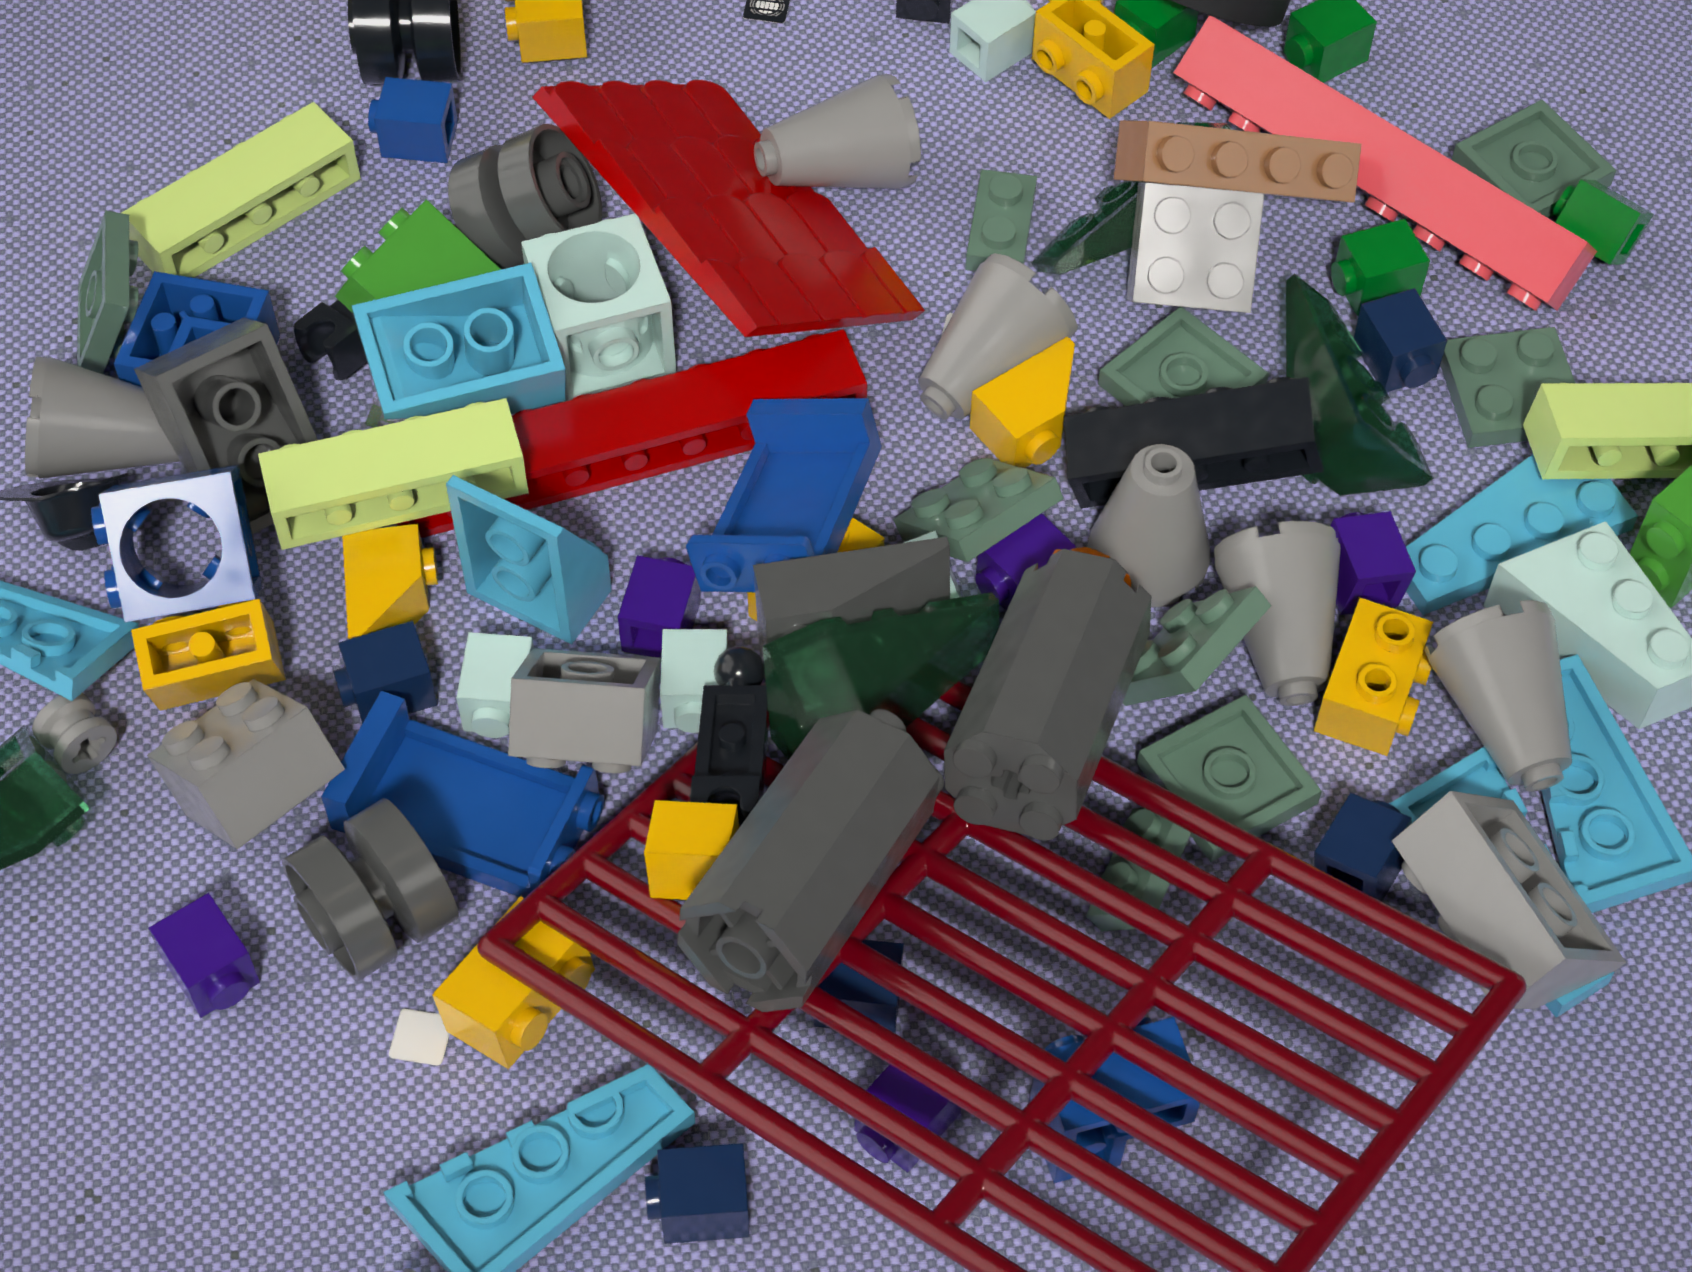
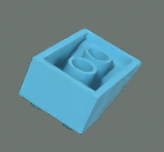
(463, 345)
(526, 562)

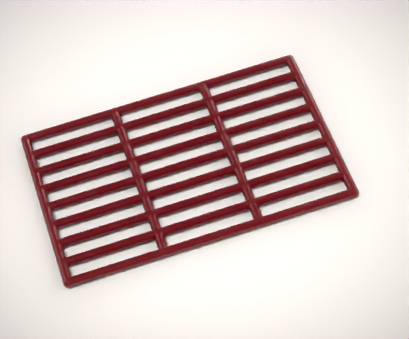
(1105, 1033)

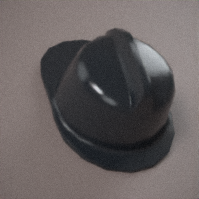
(64, 508)

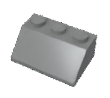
(1505, 895)

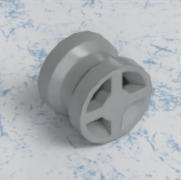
(74, 733)

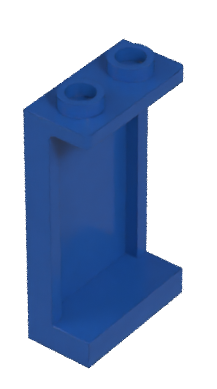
(793, 490)
(466, 801)

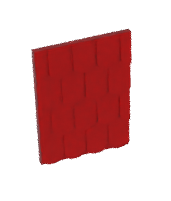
(756, 248)

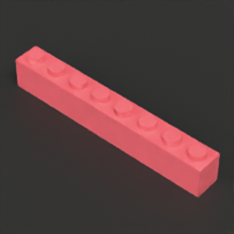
(1393, 167)

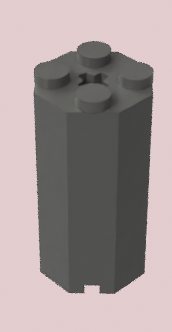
(1047, 696)
(809, 859)

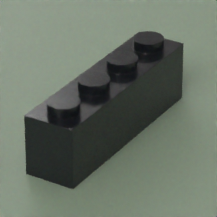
(1226, 433)

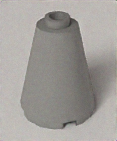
(845, 141)
(990, 332)
(89, 423)
(1156, 525)
(1300, 581)
(1509, 689)

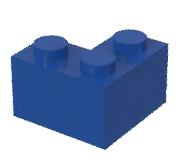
(183, 310)
(1129, 1081)

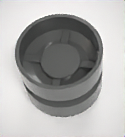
(522, 192)
(350, 901)

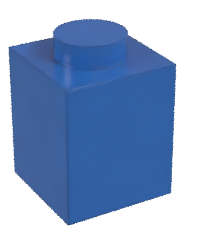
(414, 119)

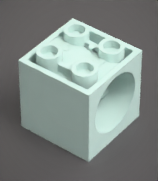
(604, 304)

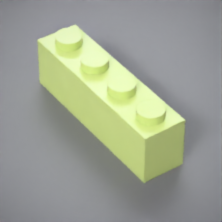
(243, 194)
(1611, 430)
(390, 472)

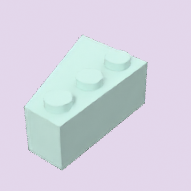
(1608, 618)

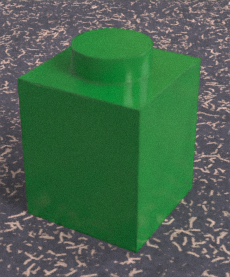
(1161, 22)
(1329, 37)
(1602, 219)
(1379, 263)

